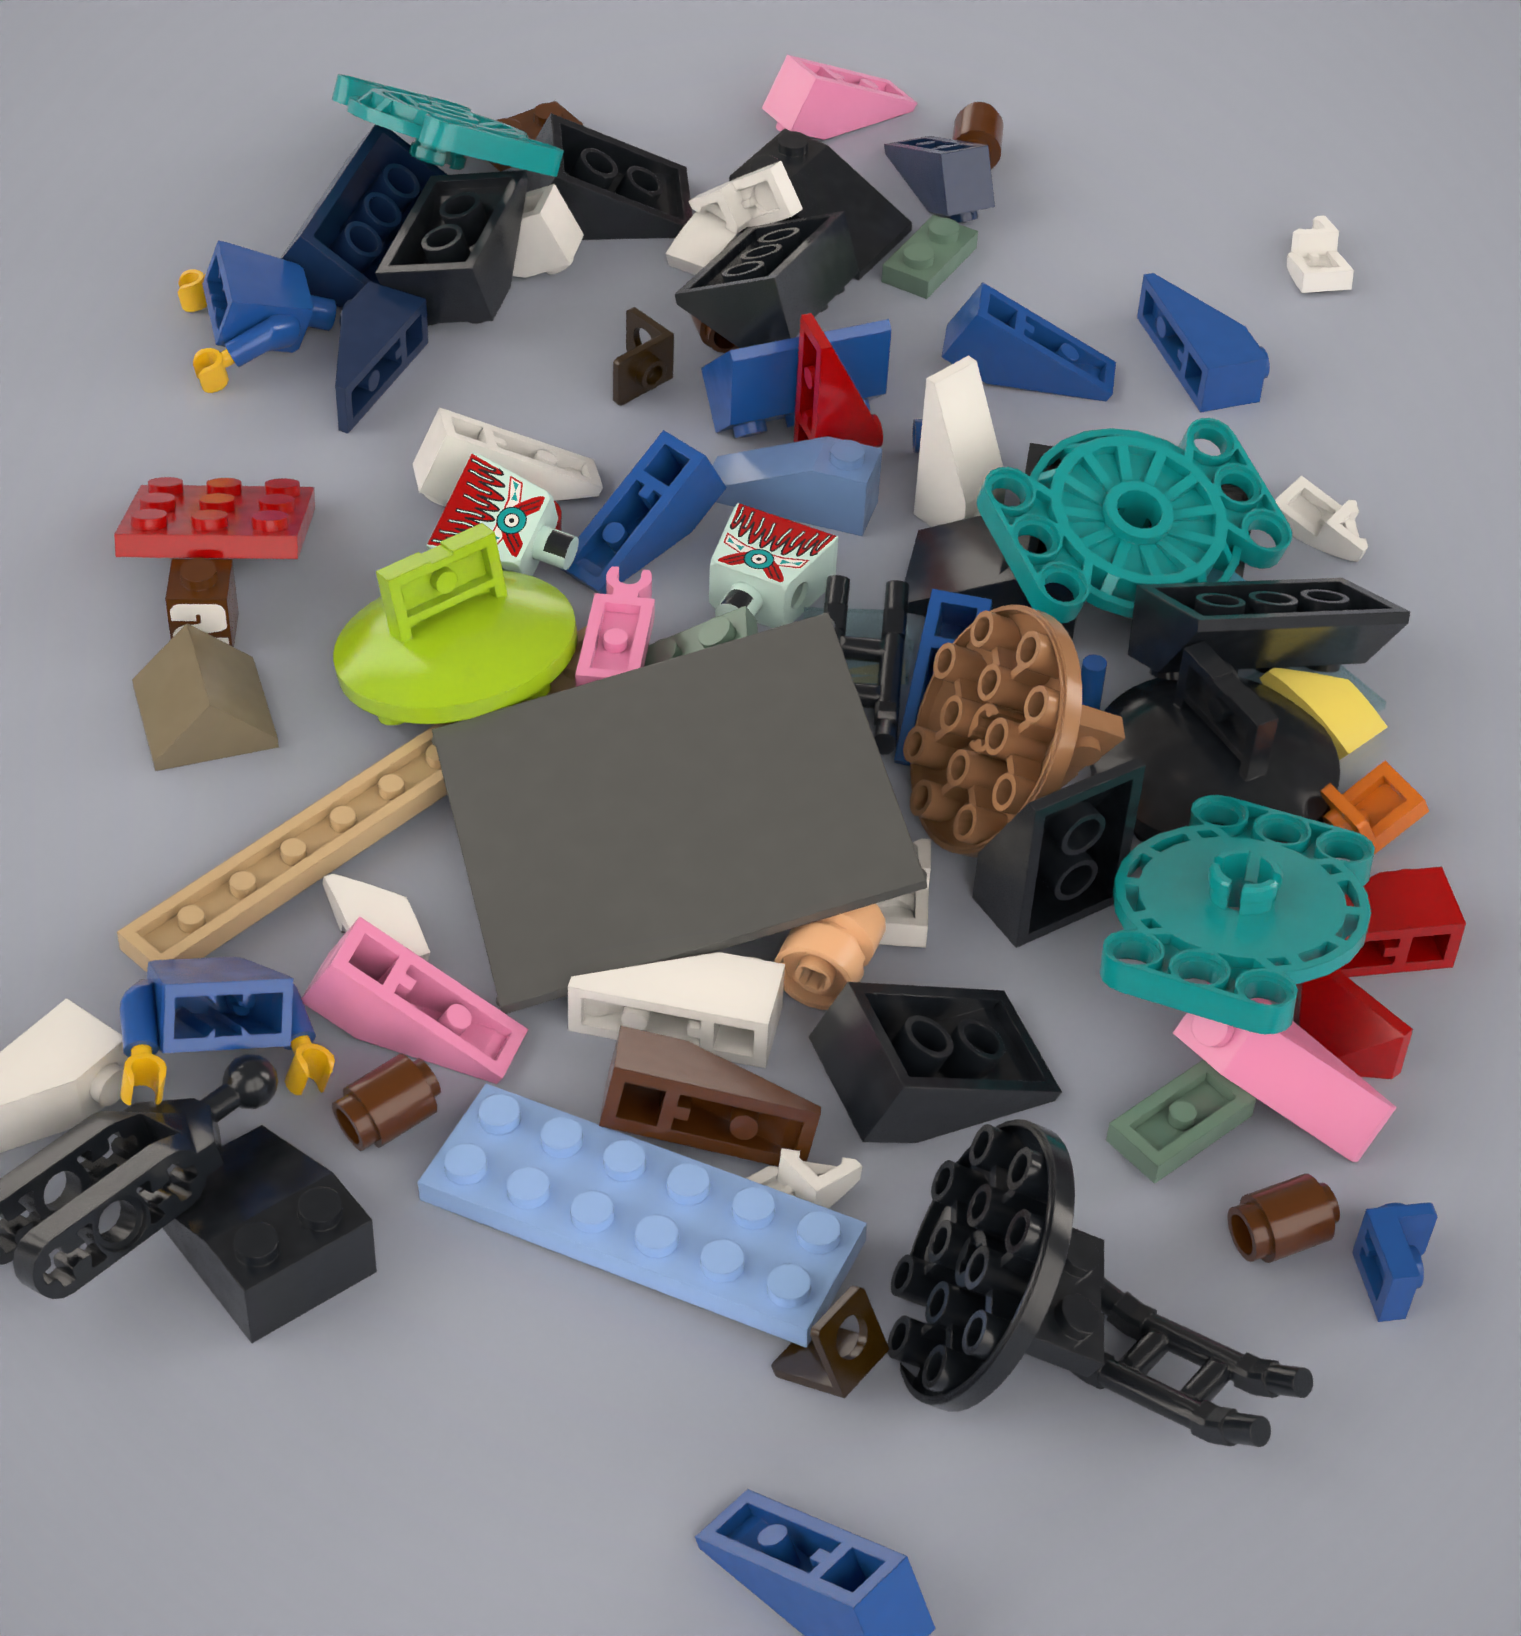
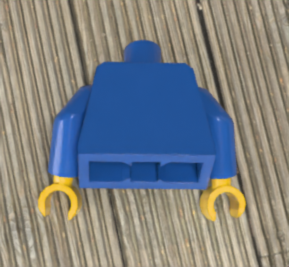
(253, 308)
(215, 1008)

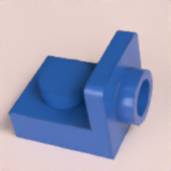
(1390, 1255)

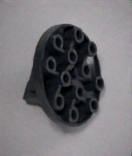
(1219, 739)
(999, 1271)

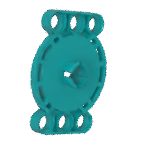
(445, 129)
(1110, 551)
(1287, 921)

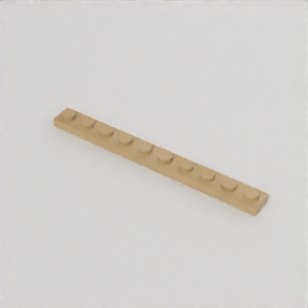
(297, 852)

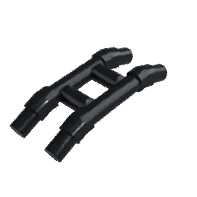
(886, 651)
(1218, 1364)

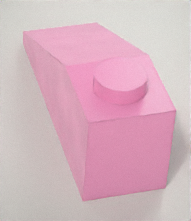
(830, 99)
(410, 1006)
(1294, 1079)

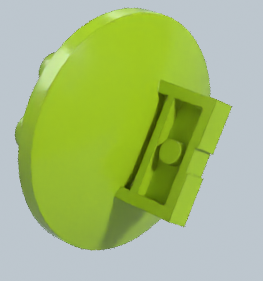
(454, 636)

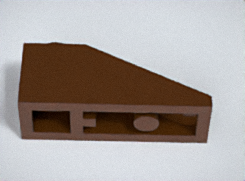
(702, 1101)

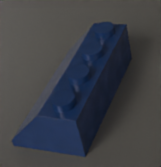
(359, 216)

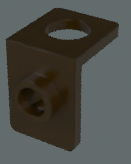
(643, 364)
(836, 1356)

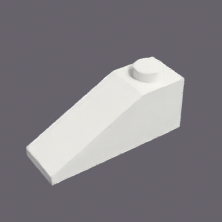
(546, 235)
(456, 436)
(955, 446)
(708, 999)
(58, 1075)

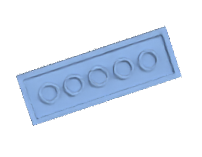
(644, 1213)

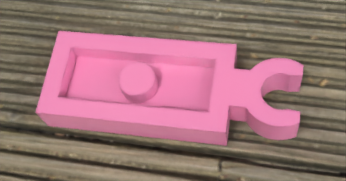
(617, 629)

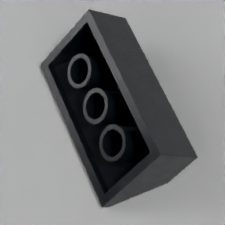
(771, 278)
(1262, 624)

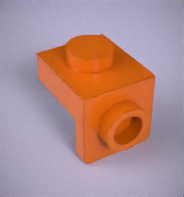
(1375, 806)

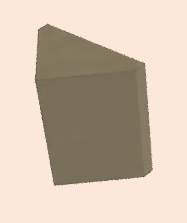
(202, 702)

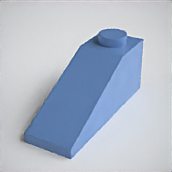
(806, 481)

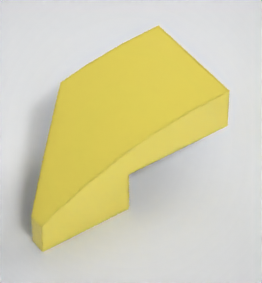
(1331, 702)

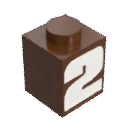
(203, 596)

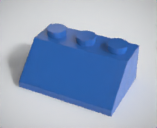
(761, 380)

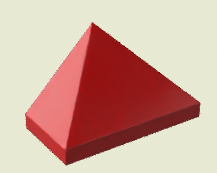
(1352, 1025)

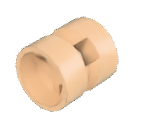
(830, 954)

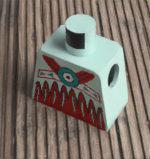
(514, 509)
(770, 566)

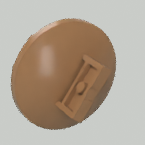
(1000, 727)

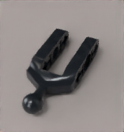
(146, 1146)

